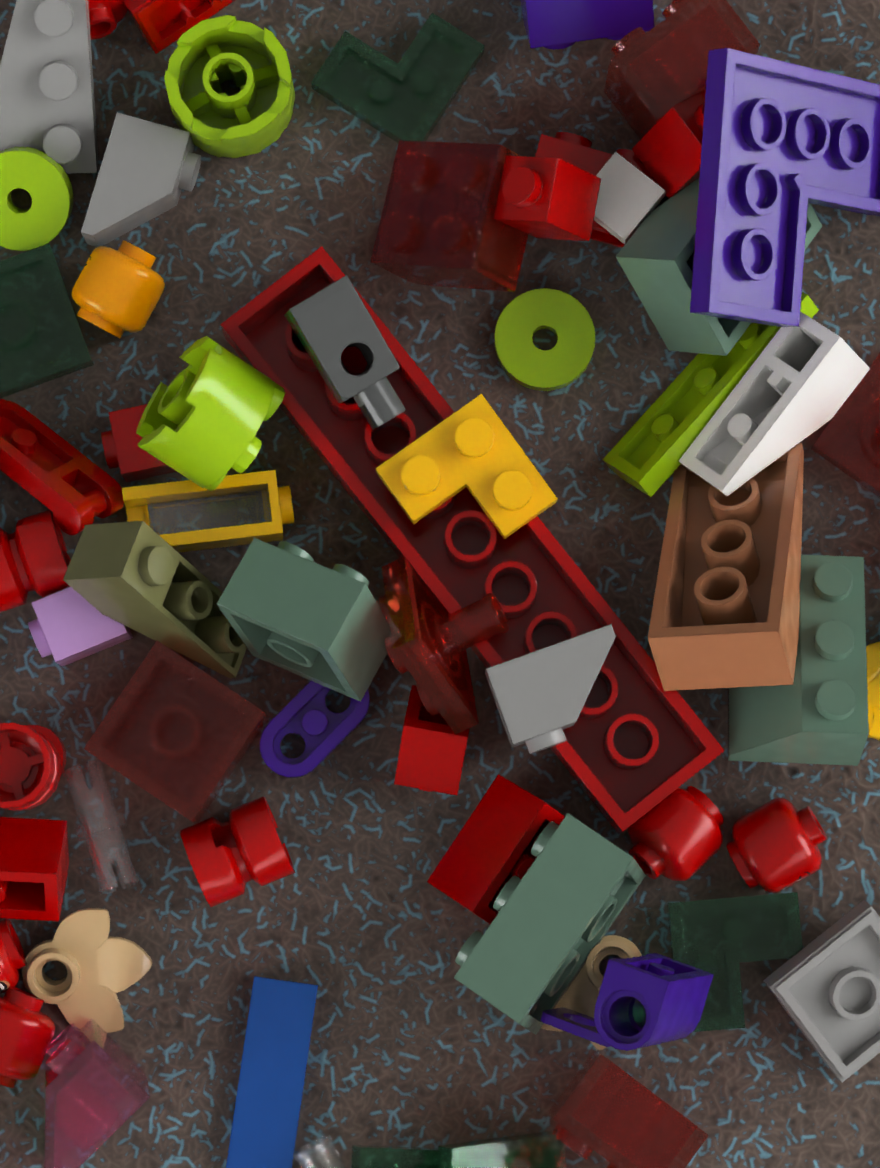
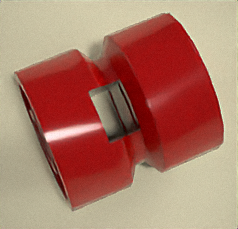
(32, 560)
(27, 767)
(236, 851)

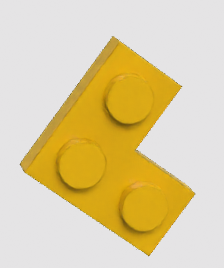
(469, 452)

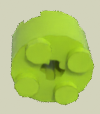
(255, 62)
(209, 415)

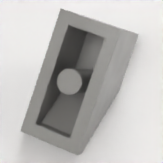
(138, 177)
(548, 688)

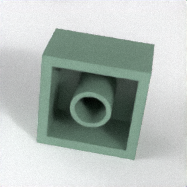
(307, 617)

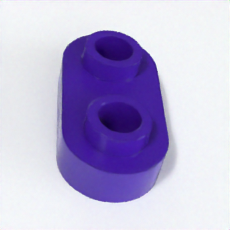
(316, 724)

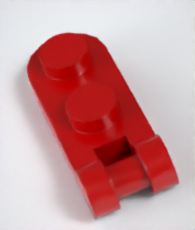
(51, 468)

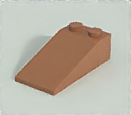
(730, 581)

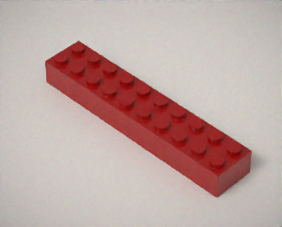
(631, 734)

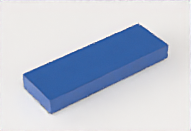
(272, 1074)

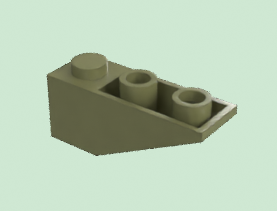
(155, 591)

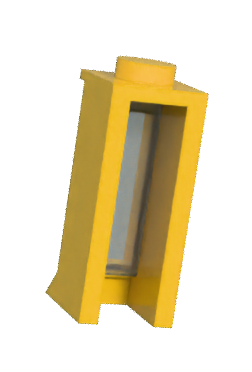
(202, 519)

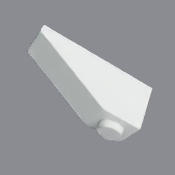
(776, 404)

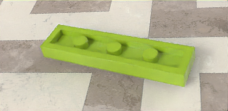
(671, 424)

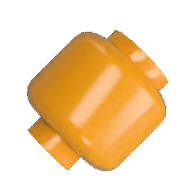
(118, 289)

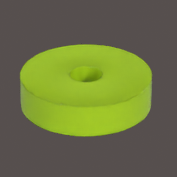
(50, 195)
(544, 368)

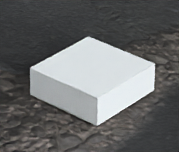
(625, 197)

